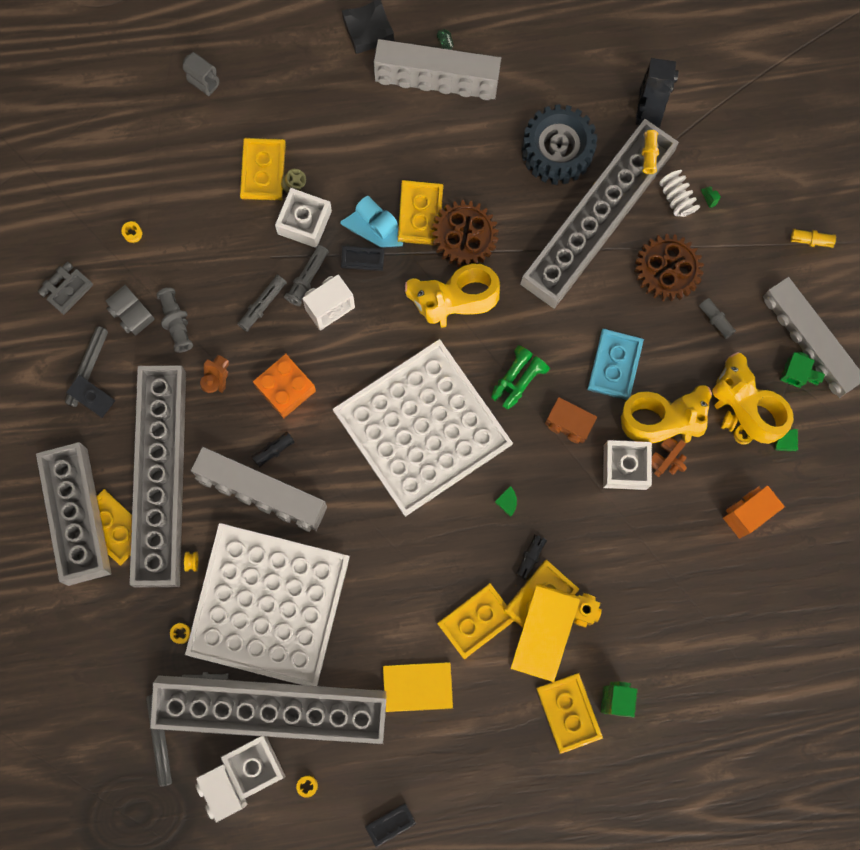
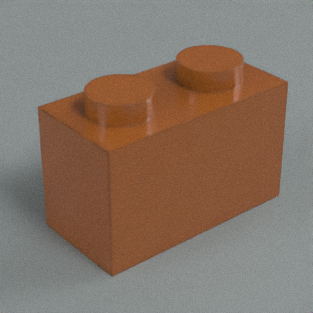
(570, 421)

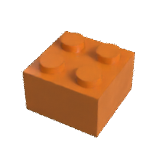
(284, 386)
(753, 512)

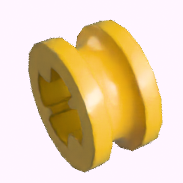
(129, 237)
(729, 421)
(738, 437)
(191, 561)
(180, 640)
(311, 792)

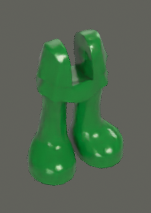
(536, 367)

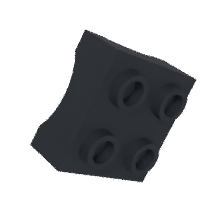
(367, 25)

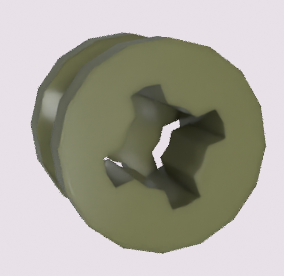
(297, 177)

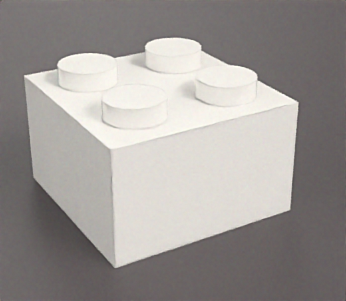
(303, 217)
(328, 301)
(627, 465)
(253, 767)
(219, 793)

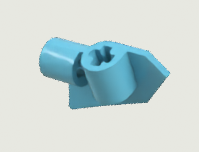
(373, 224)

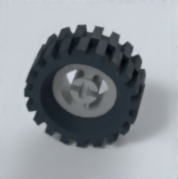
(562, 128)

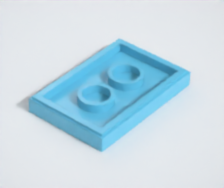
(615, 364)

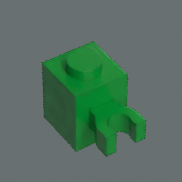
(798, 371)

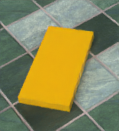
(545, 632)

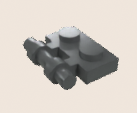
(69, 291)

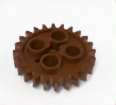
(446, 229)
(680, 282)

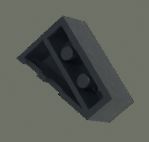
(655, 90)

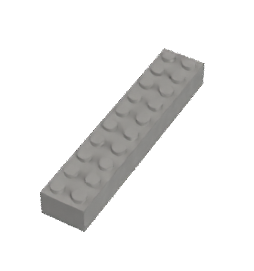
(595, 218)
(158, 477)
(268, 709)

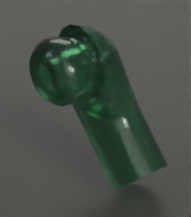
(445, 38)

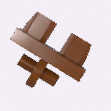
(214, 375)
(673, 448)

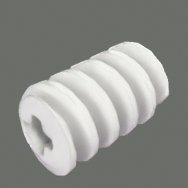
(678, 195)

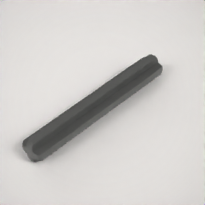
(89, 359)
(160, 751)

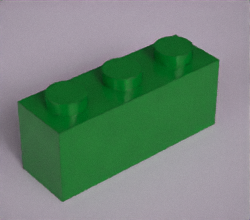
(619, 699)

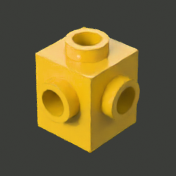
(587, 619)

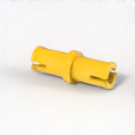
(650, 152)
(813, 238)

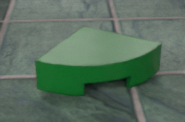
(711, 197)
(788, 442)
(507, 501)

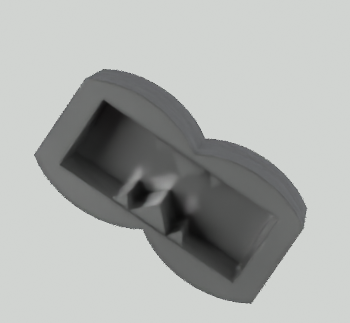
(200, 73)
(130, 310)

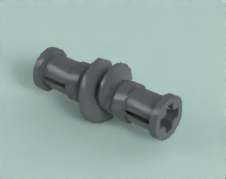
(174, 320)

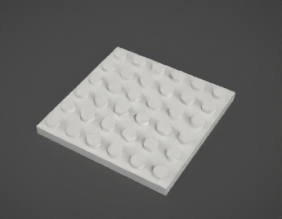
(422, 427)
(267, 605)

